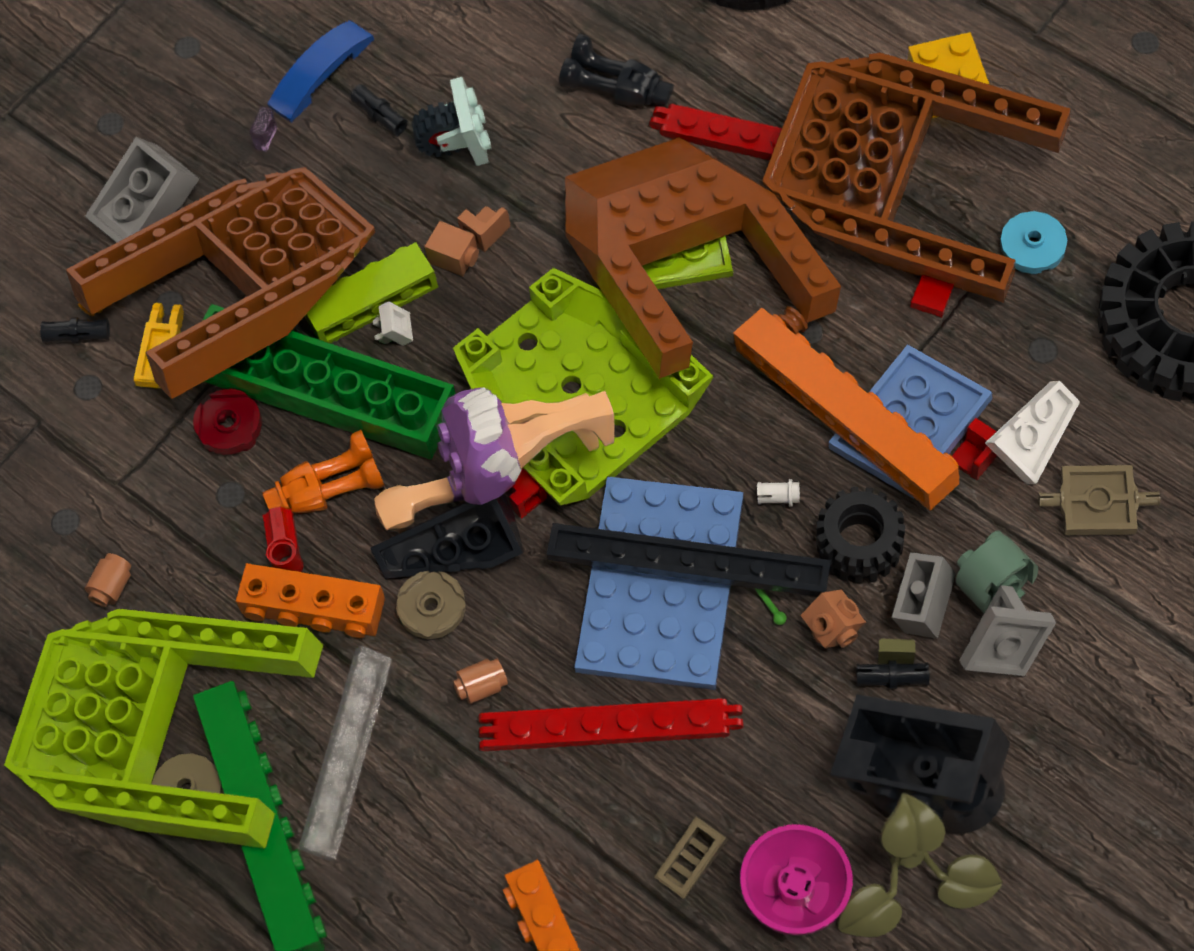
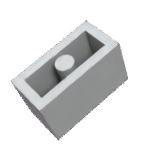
(923, 595)

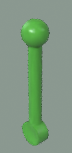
(779, 617)

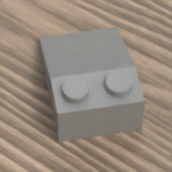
(141, 191)

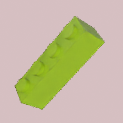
(357, 298)

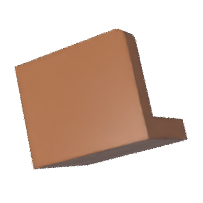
(486, 225)

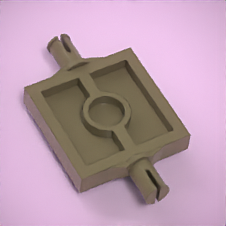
(1099, 500)

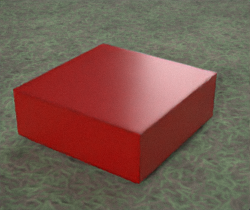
(932, 295)

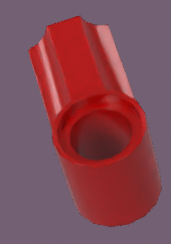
(282, 539)

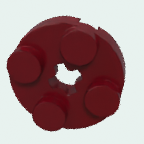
(233, 439)

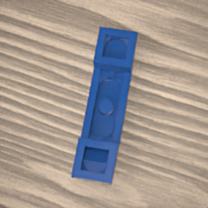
(315, 65)

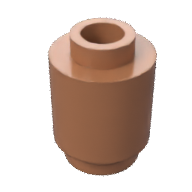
(108, 580)
(480, 680)

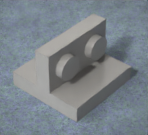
(1007, 636)

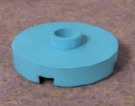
(1029, 255)

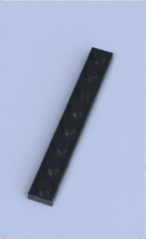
(688, 560)

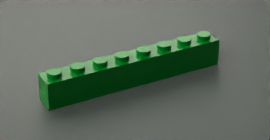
(244, 773)

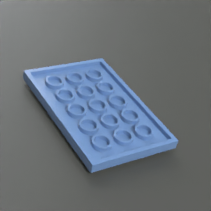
(657, 623)

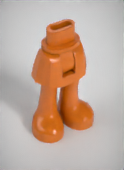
(302, 485)

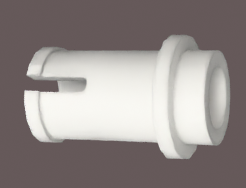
(779, 492)

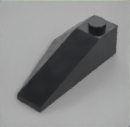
(453, 541)

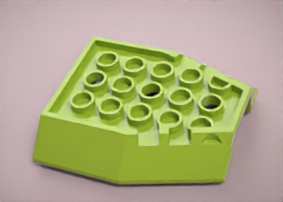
(584, 344)

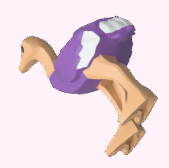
(491, 445)

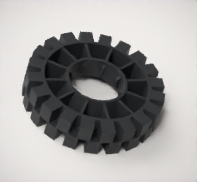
(1132, 314)

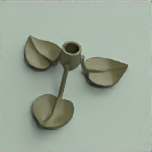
(909, 836)

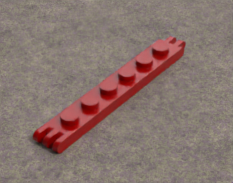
(716, 130)
(608, 724)

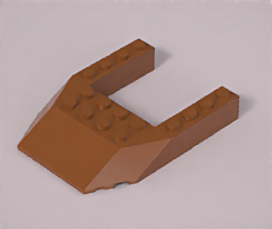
(856, 144)
(666, 204)
(270, 237)

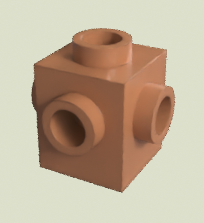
(833, 619)

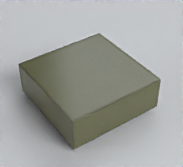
(896, 649)

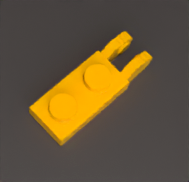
(155, 334)

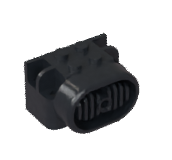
(926, 752)

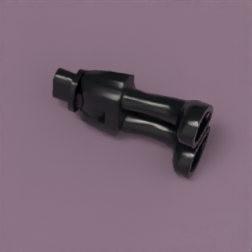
(635, 83)

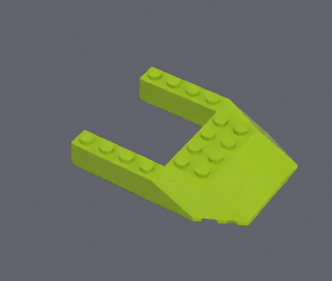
(105, 711)

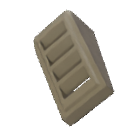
(702, 865)

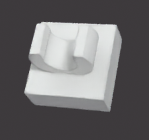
(394, 324)

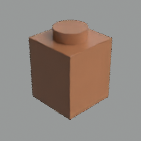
(451, 248)

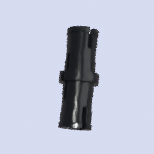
(379, 110)
(75, 330)
(892, 674)

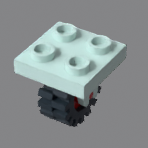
(453, 125)

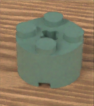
(992, 565)

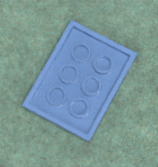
(929, 399)

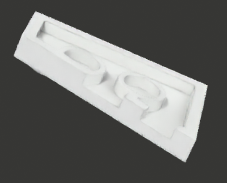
(1034, 431)

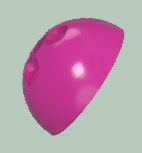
(789, 861)

